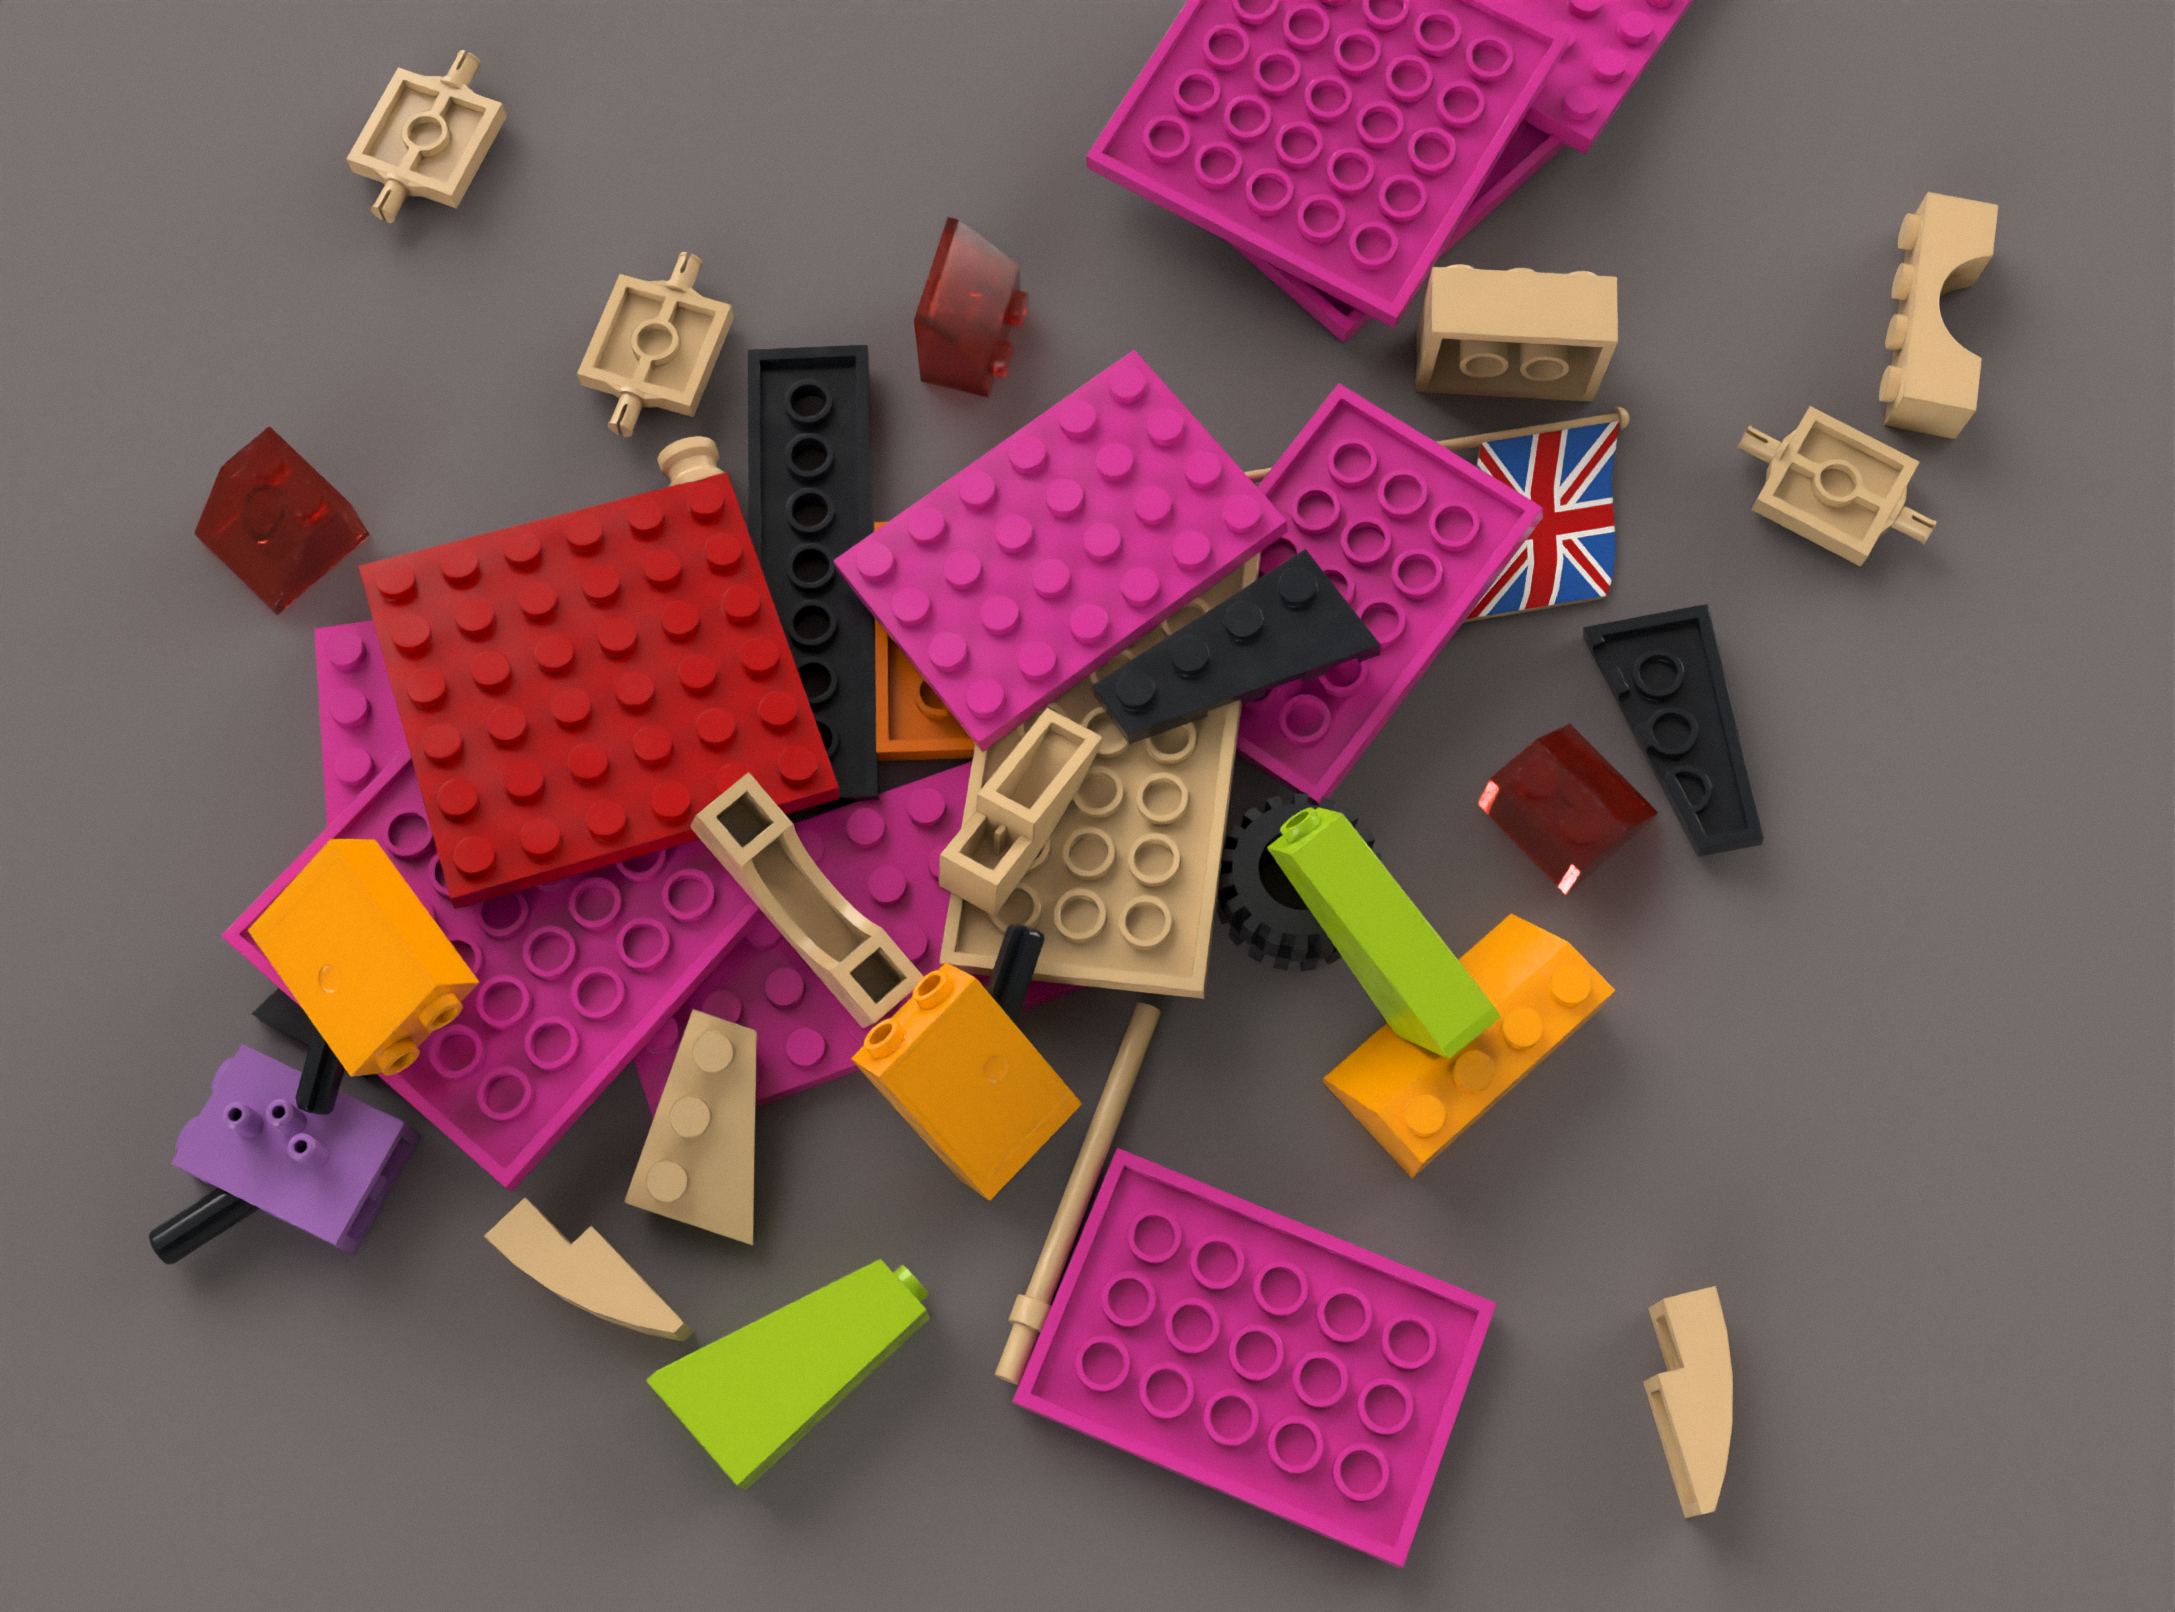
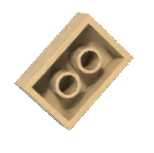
(1516, 333)

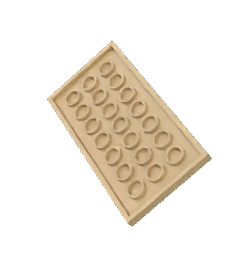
(1136, 855)

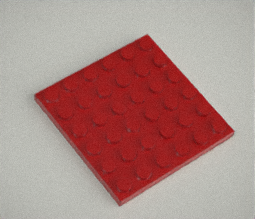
(591, 685)

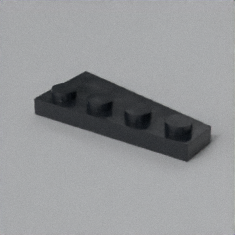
(1258, 639)
(1681, 712)

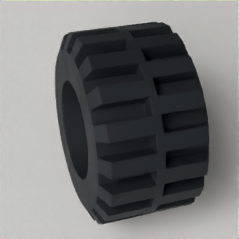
(1248, 907)

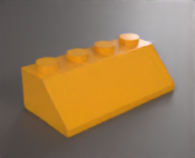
(1424, 1102)

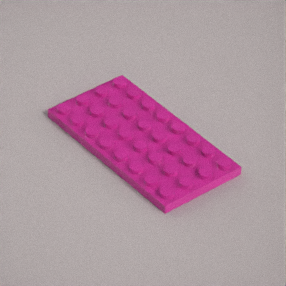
(887, 867)

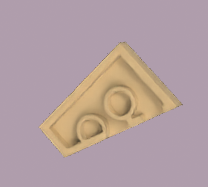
(703, 1133)

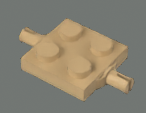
(427, 137)
(656, 345)
(1835, 486)

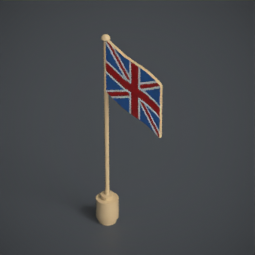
(1569, 475)

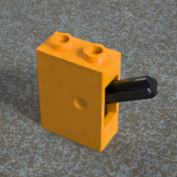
(360, 966)
(968, 1071)

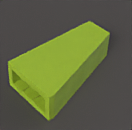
(1381, 934)
(784, 1373)

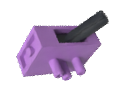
(272, 1157)

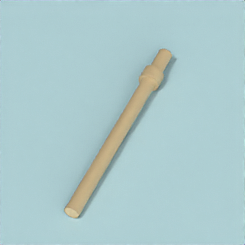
(1033, 1308)

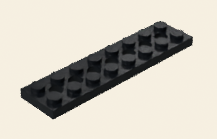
(845, 490)

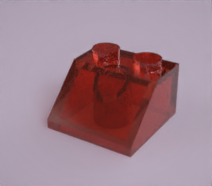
(968, 312)
(277, 521)
(1565, 806)

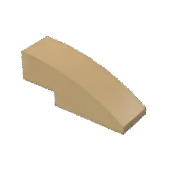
(1018, 811)
(584, 1272)
(1694, 1396)

